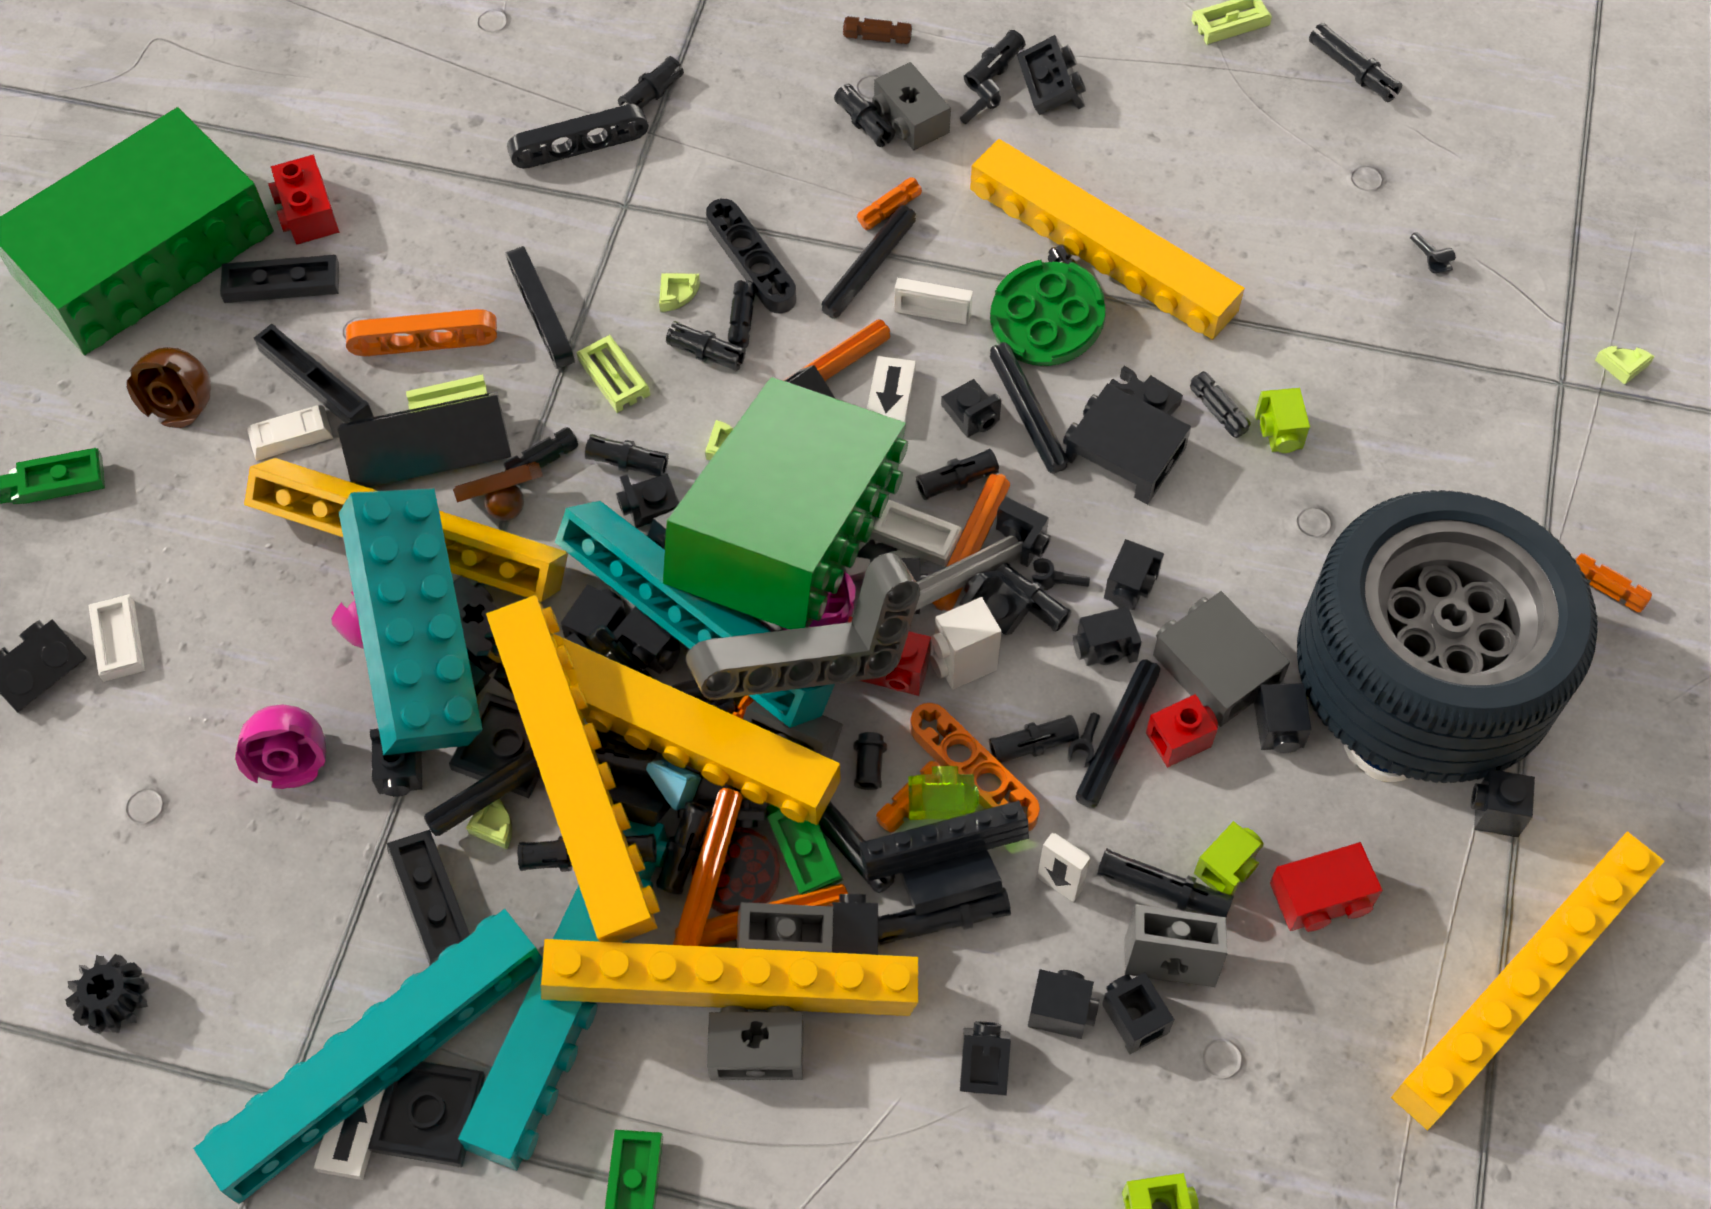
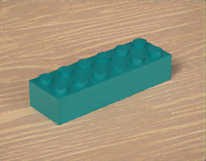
(409, 621)

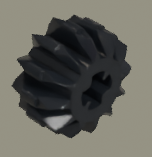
(96, 982)

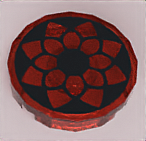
(748, 871)

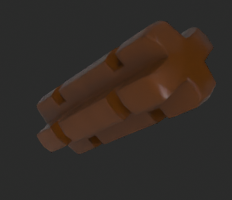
(877, 30)

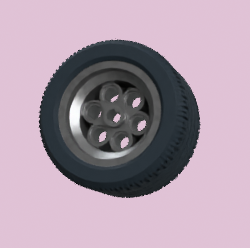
(1465, 580)

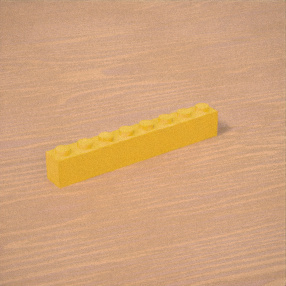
(1106, 239)
(472, 548)
(703, 737)
(571, 771)
(728, 977)
(1526, 981)

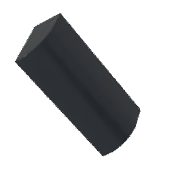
(425, 440)

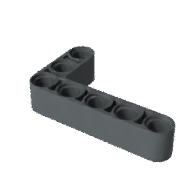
(818, 654)

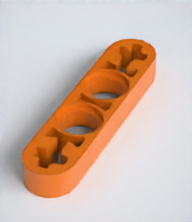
(464, 329)
(979, 763)

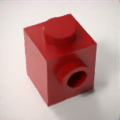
(1182, 730)

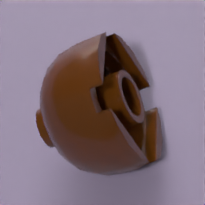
(170, 386)

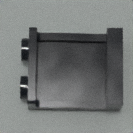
(1128, 439)

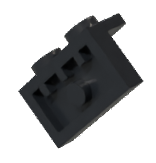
(1050, 75)

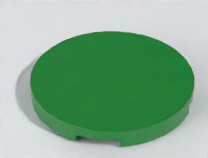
(1048, 312)

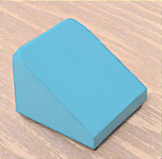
(674, 782)

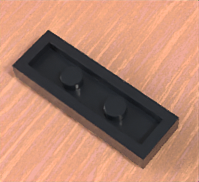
(279, 278)
(427, 893)

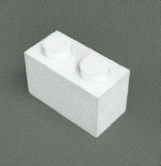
(965, 643)

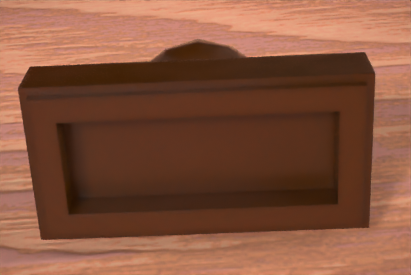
(502, 496)

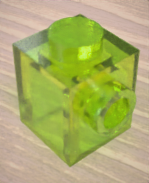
(942, 794)

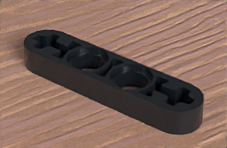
(577, 131)
(748, 256)
(540, 307)

